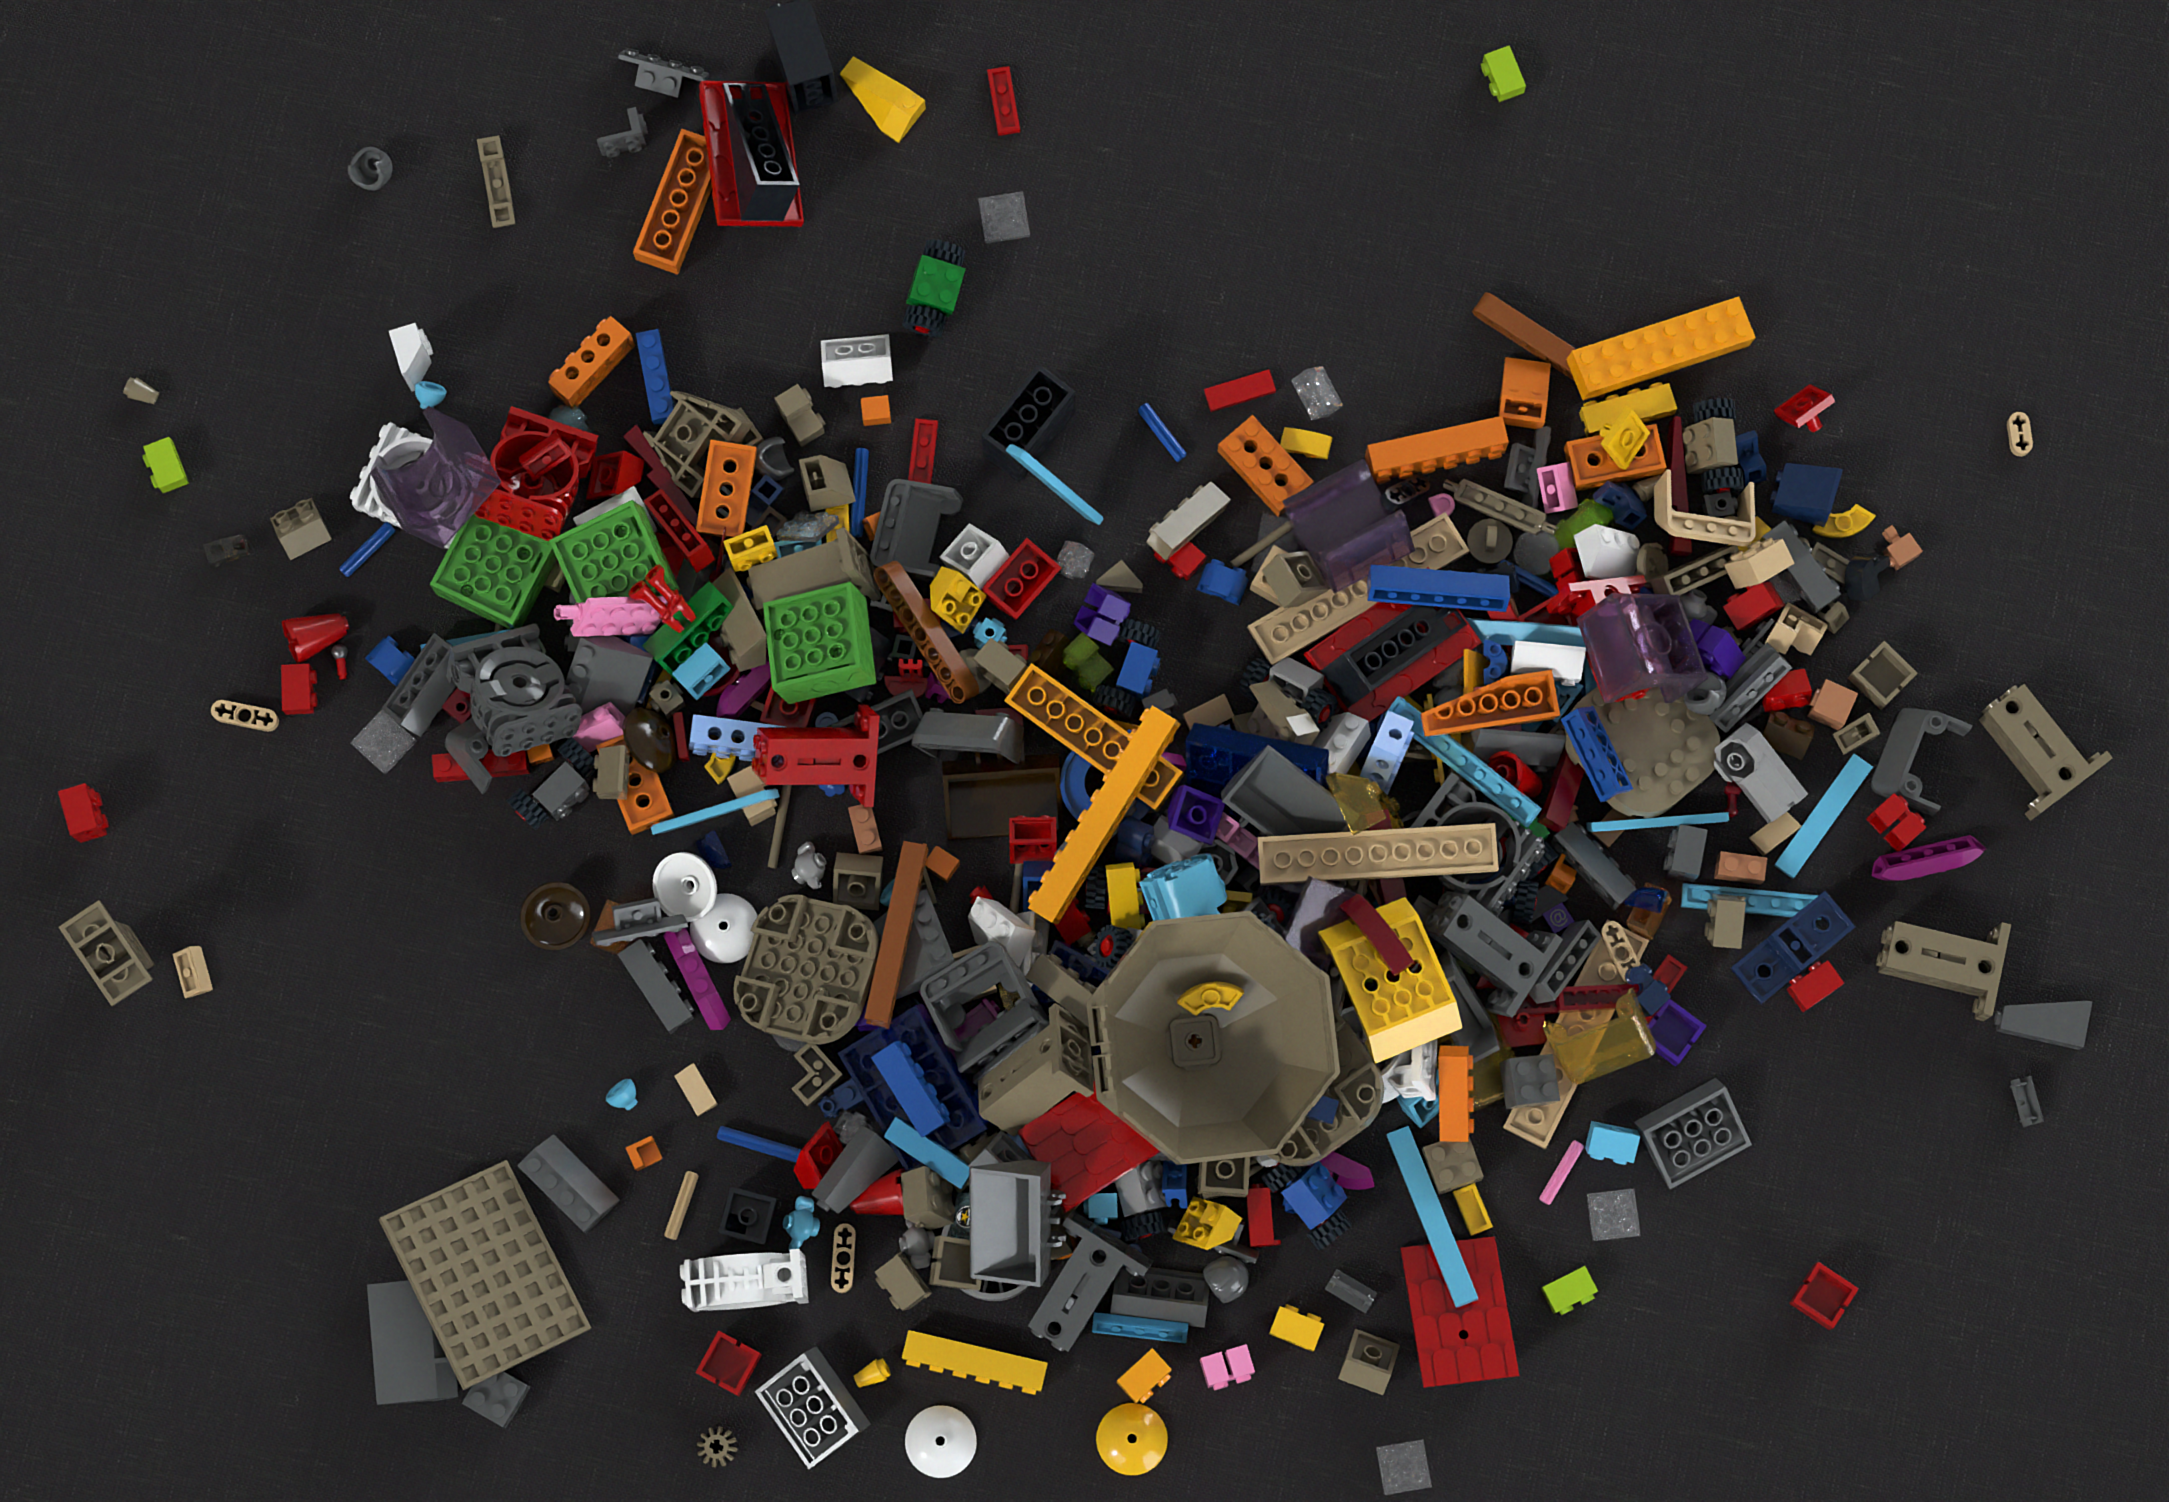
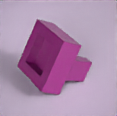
(935, 686)

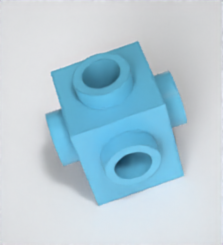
(994, 626)

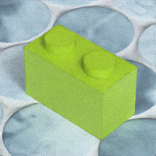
(1503, 74)
(165, 465)
(1569, 1290)

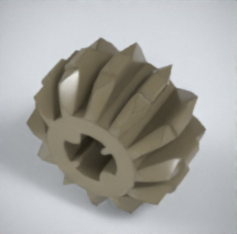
(711, 1452)

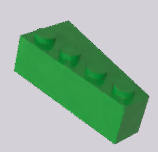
(674, 648)

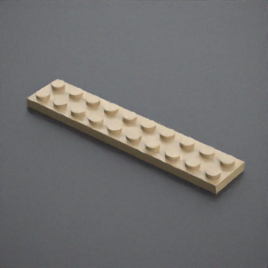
(1295, 628)
(1378, 854)
(1540, 1122)

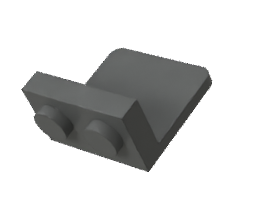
(626, 141)

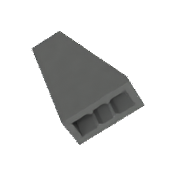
(2050, 1023)
(854, 1170)

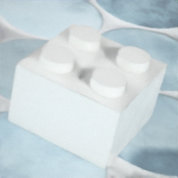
(975, 555)

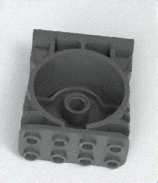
(507, 690)
(1521, 845)

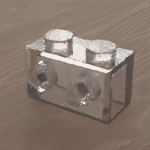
(1317, 392)

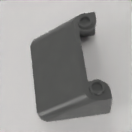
(911, 524)
(1476, 1023)

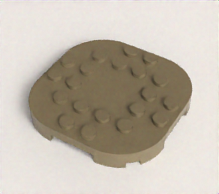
(1659, 746)
(807, 969)
(1359, 1095)

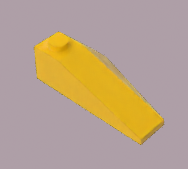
(886, 100)

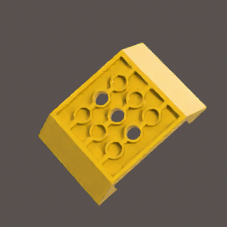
(1399, 1012)

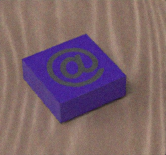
(1557, 918)

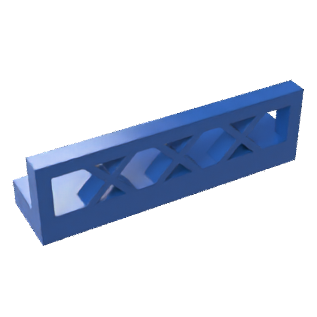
(1593, 753)

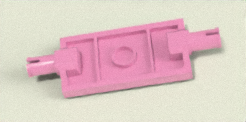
(610, 616)

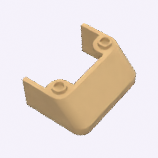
(1727, 530)

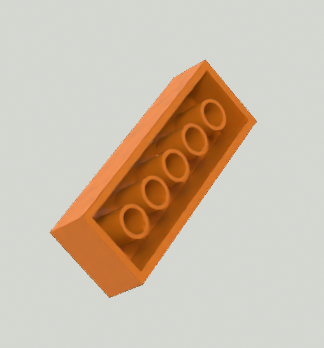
(676, 205)
(1437, 449)

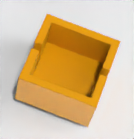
(1145, 1376)

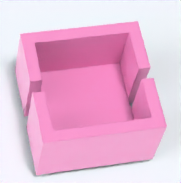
(1238, 1362)

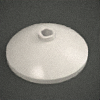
(674, 888)
(727, 944)
(953, 1454)

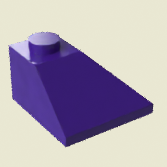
(1194, 814)

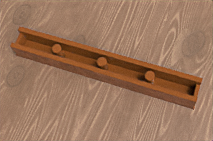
(896, 934)

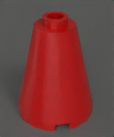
(313, 634)
(1516, 773)
(882, 1196)

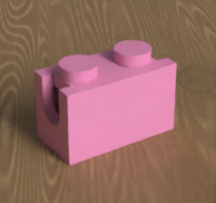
(1557, 487)
(599, 726)

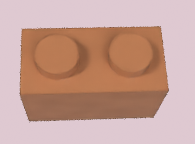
(865, 830)
(1740, 868)

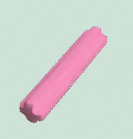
(1561, 1172)

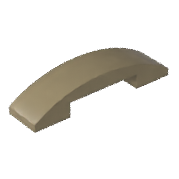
(496, 181)

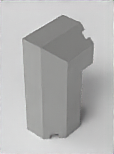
(1759, 772)
(1173, 846)

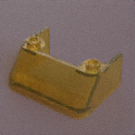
(1362, 802)

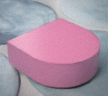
(1441, 503)

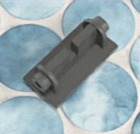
(2026, 1101)
(1351, 1291)

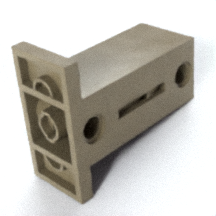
(812, 570)
(2038, 747)
(108, 952)
(1947, 961)
(1038, 1074)

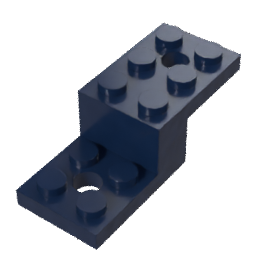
(1792, 947)

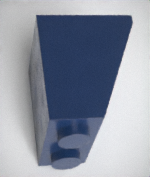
(1806, 492)

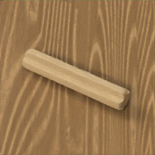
(681, 1205)

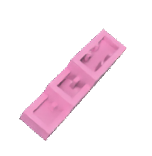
(1239, 839)

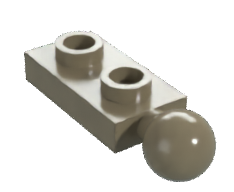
(1833, 562)

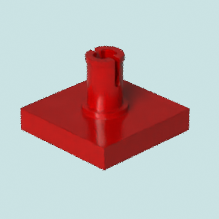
(1805, 407)
(1523, 1029)

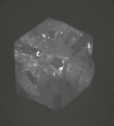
(1074, 559)
(849, 1124)

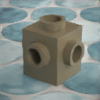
(669, 705)

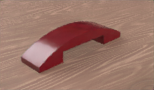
(1378, 933)

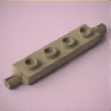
(1500, 507)

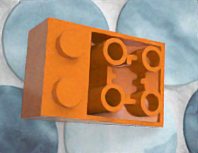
(1524, 393)

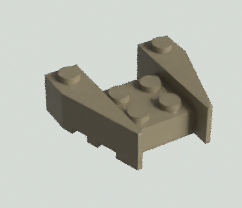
(688, 435)
(1277, 716)

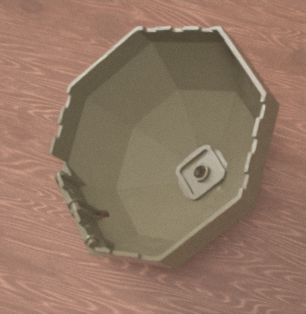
(1253, 1065)

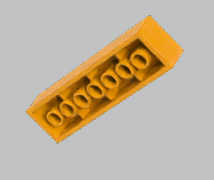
(1660, 348)
(1085, 730)

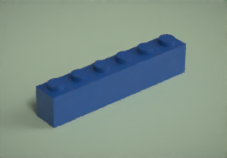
(1438, 588)

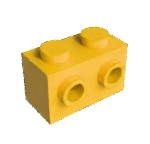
(750, 549)
(1297, 1328)

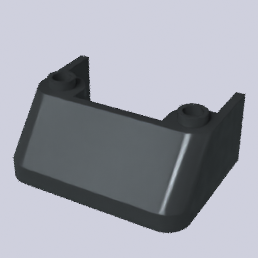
(969, 733)
(467, 747)
(1899, 752)
(966, 979)

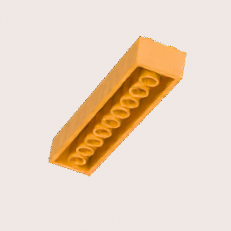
(1104, 814)

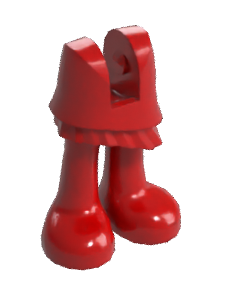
(674, 601)

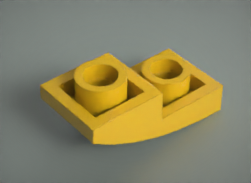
(1306, 442)

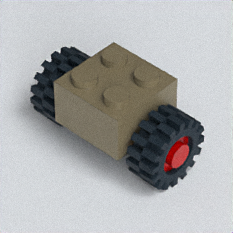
(1712, 447)

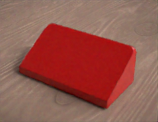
(544, 456)

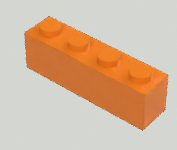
(1454, 1093)

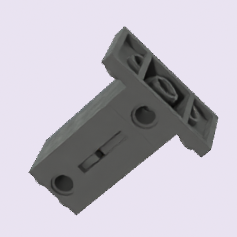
(1491, 949)
(1084, 1281)

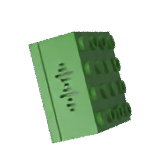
(611, 554)
(494, 571)
(819, 643)

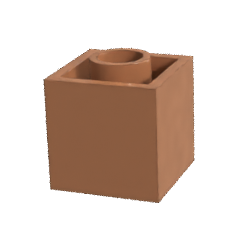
(1832, 704)

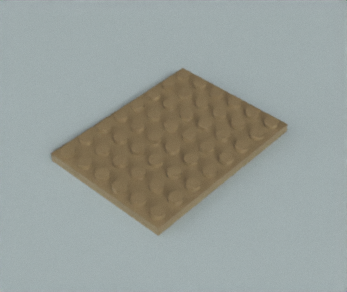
(484, 1274)

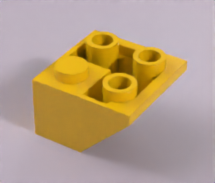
(955, 598)
(1206, 1224)

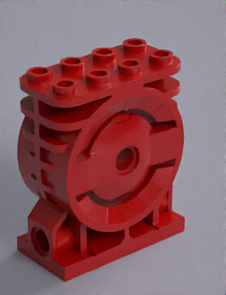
(536, 505)

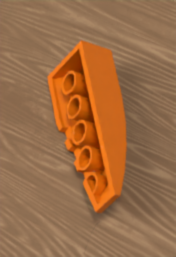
(1499, 704)

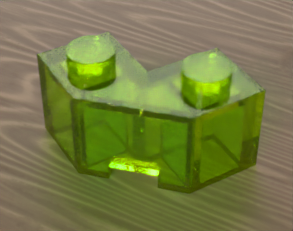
(1587, 515)
(1086, 662)

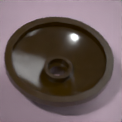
(650, 739)
(557, 929)

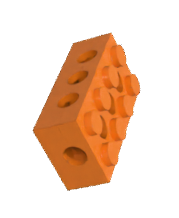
(591, 363)
(1267, 451)
(1588, 476)
(715, 477)
(650, 788)

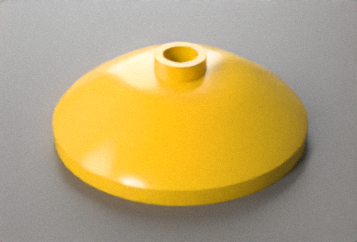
(1131, 1457)

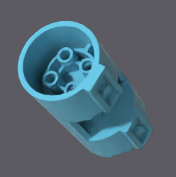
(1184, 889)

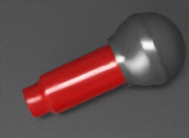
(339, 653)

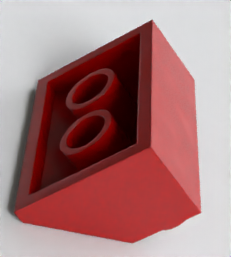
(1020, 579)

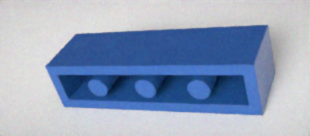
(655, 375)
(911, 1088)

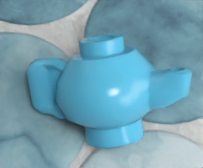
(801, 1223)

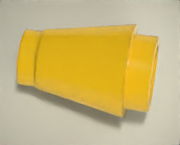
(872, 1373)

